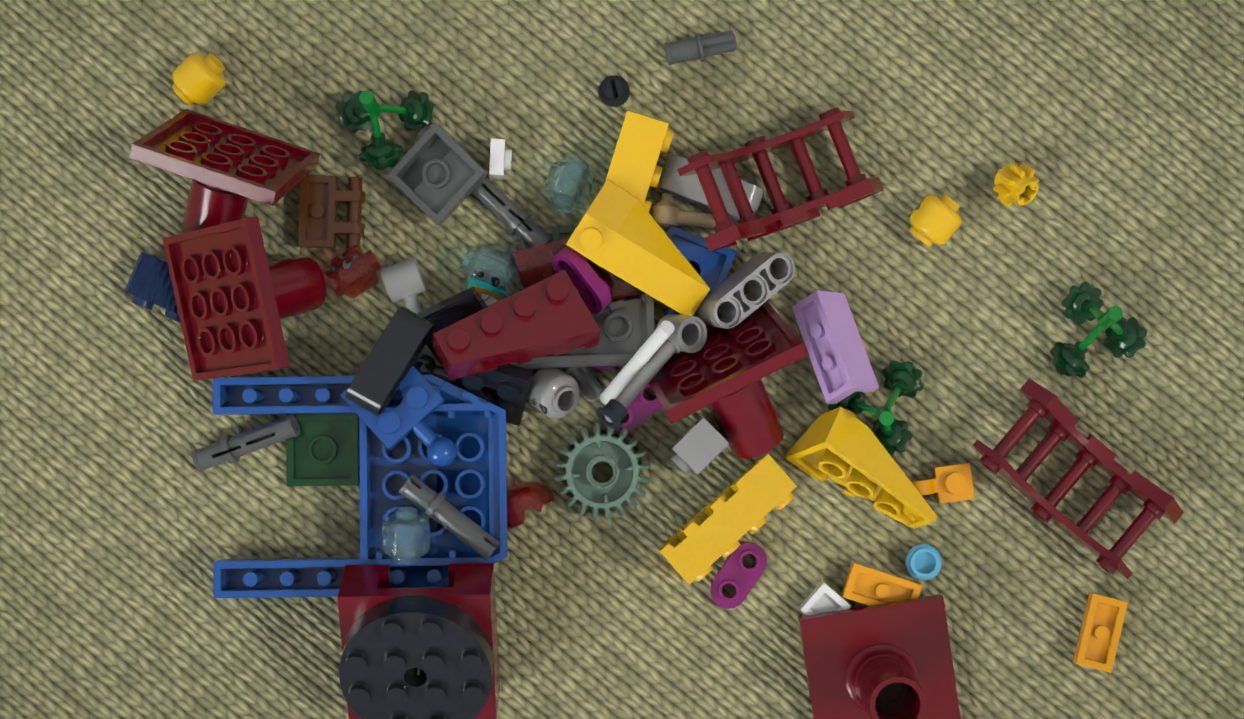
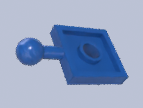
(712, 265)
(396, 423)

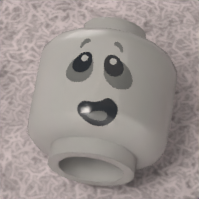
(553, 393)

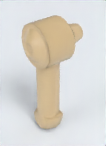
(668, 214)

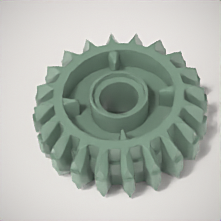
(598, 494)

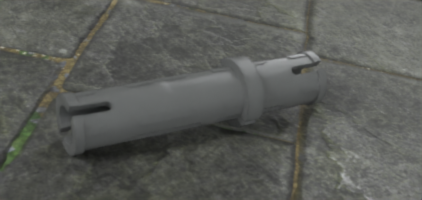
(518, 221)
(209, 455)
(448, 516)

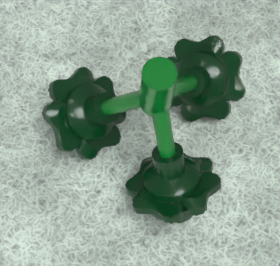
(362, 111)
(1123, 335)
(902, 380)

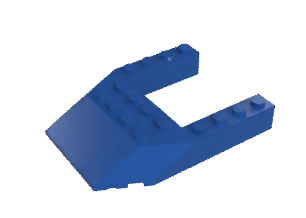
(472, 483)

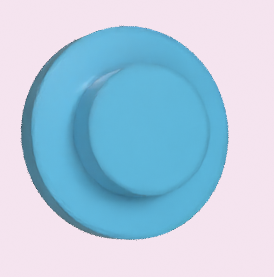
(923, 562)

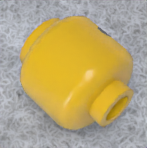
(198, 78)
(935, 219)

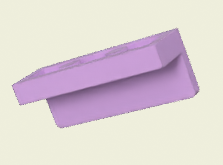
(834, 345)

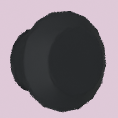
(614, 91)

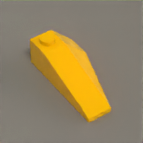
(632, 246)
(852, 456)

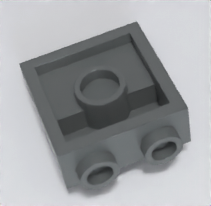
(437, 173)

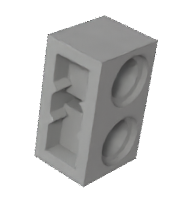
(698, 447)

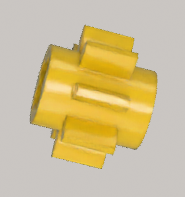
(1016, 184)

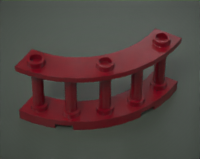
(783, 214)
(1091, 453)

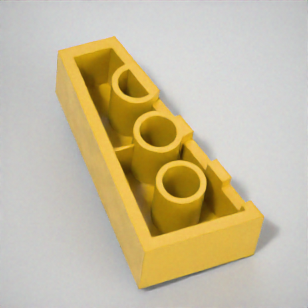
(637, 154)
(727, 518)

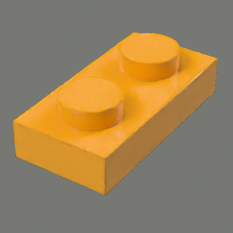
(877, 586)
(1100, 632)

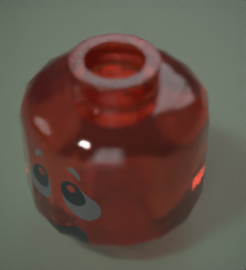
(353, 271)

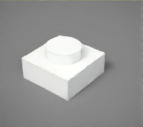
(499, 159)
(823, 600)

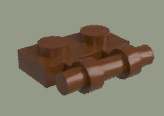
(319, 212)

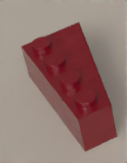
(521, 327)

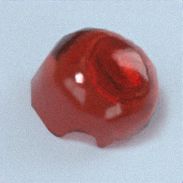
(523, 497)

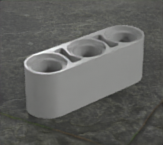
(690, 190)
(761, 288)

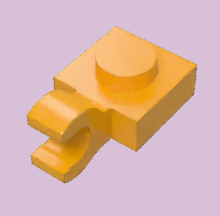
(948, 483)

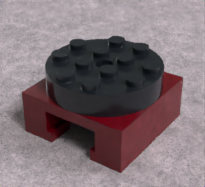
(429, 628)

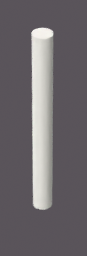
(637, 362)

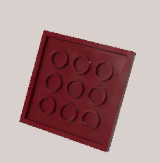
(224, 165)
(235, 298)
(729, 377)
(881, 661)

